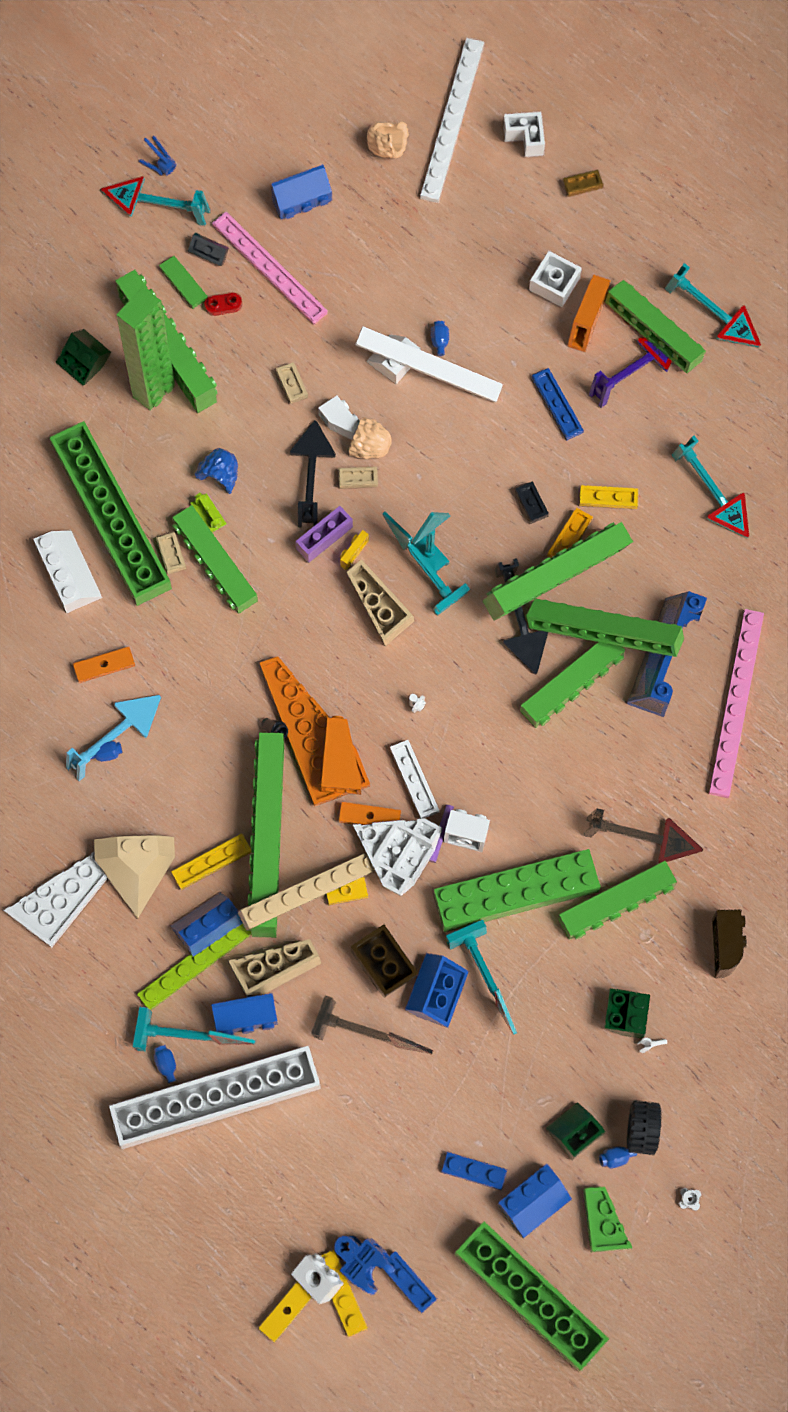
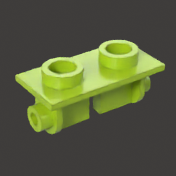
(208, 512)

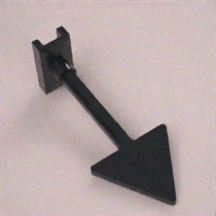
(314, 445)
(528, 646)

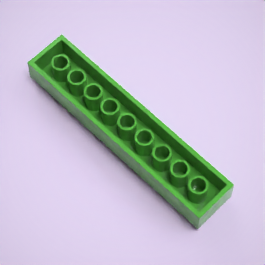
(146, 348)
(110, 513)
(266, 825)

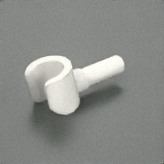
(649, 1044)

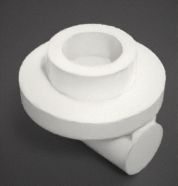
(417, 703)

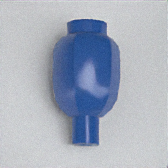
(440, 336)
(108, 751)
(165, 1062)
(615, 1157)

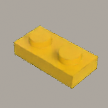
(358, 543)

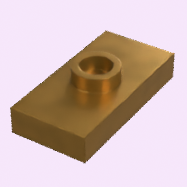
(583, 183)

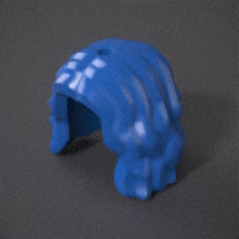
(221, 466)

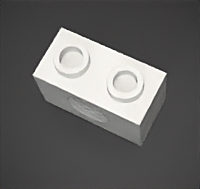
(306, 1275)

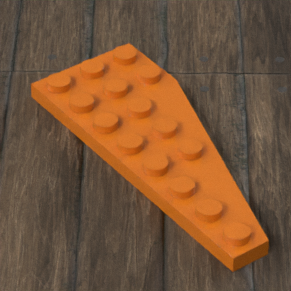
(305, 726)

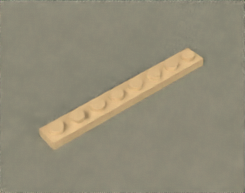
(306, 891)

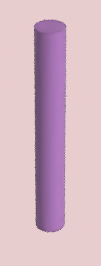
(443, 824)

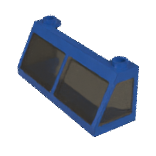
(649, 689)

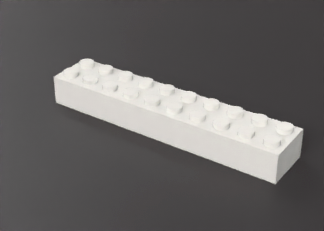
(214, 1097)

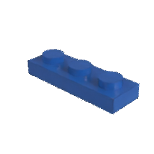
(474, 1171)
(411, 1284)

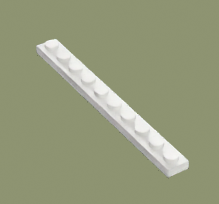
(452, 120)

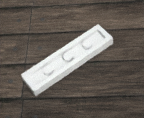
(414, 779)

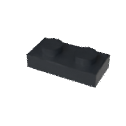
(208, 249)
(531, 502)

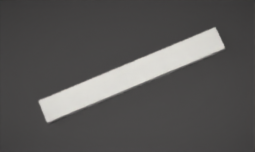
(428, 364)

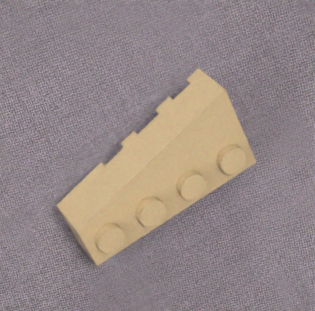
(382, 606)
(275, 967)

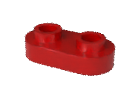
(223, 305)

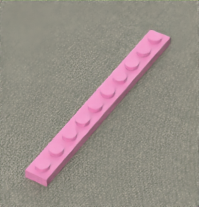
(736, 703)

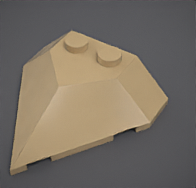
(135, 865)

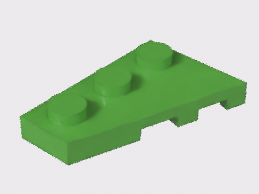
(603, 1225)

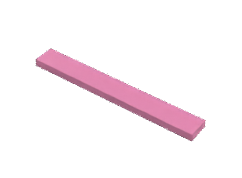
(270, 268)

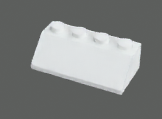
(67, 569)

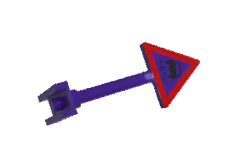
(602, 385)

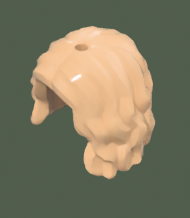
(387, 139)
(370, 440)

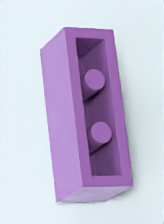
(324, 534)

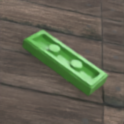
(183, 282)

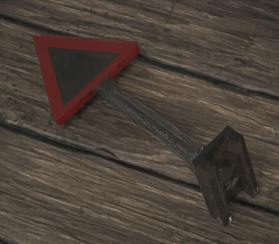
(674, 842)
(326, 1018)

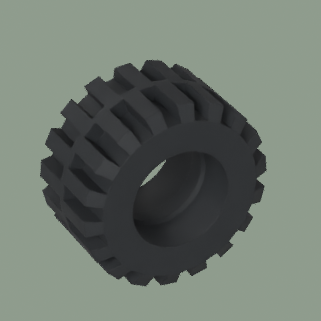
(644, 1127)

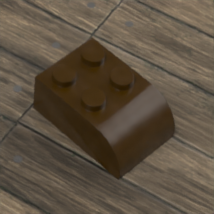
(728, 941)
(383, 961)

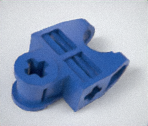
(362, 1260)

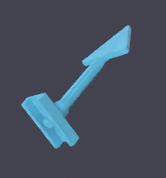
(137, 712)

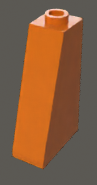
(588, 313)
(339, 763)

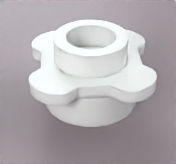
(685, 1203)

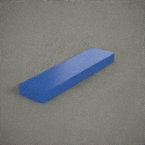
(557, 404)

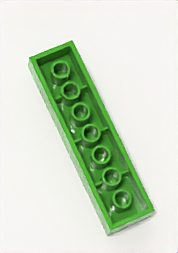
(186, 369)
(556, 570)
(516, 890)
(531, 1296)

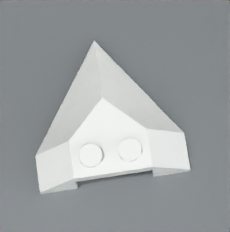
(399, 850)

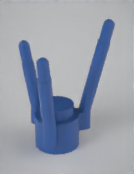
(165, 164)

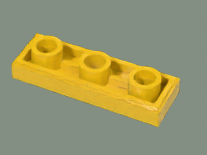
(277, 1321)

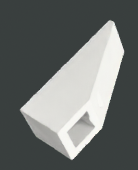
(338, 417)

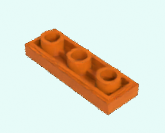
(92, 669)
(357, 814)

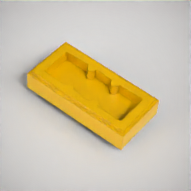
(350, 892)

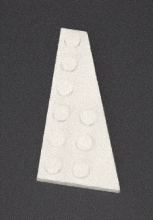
(59, 901)

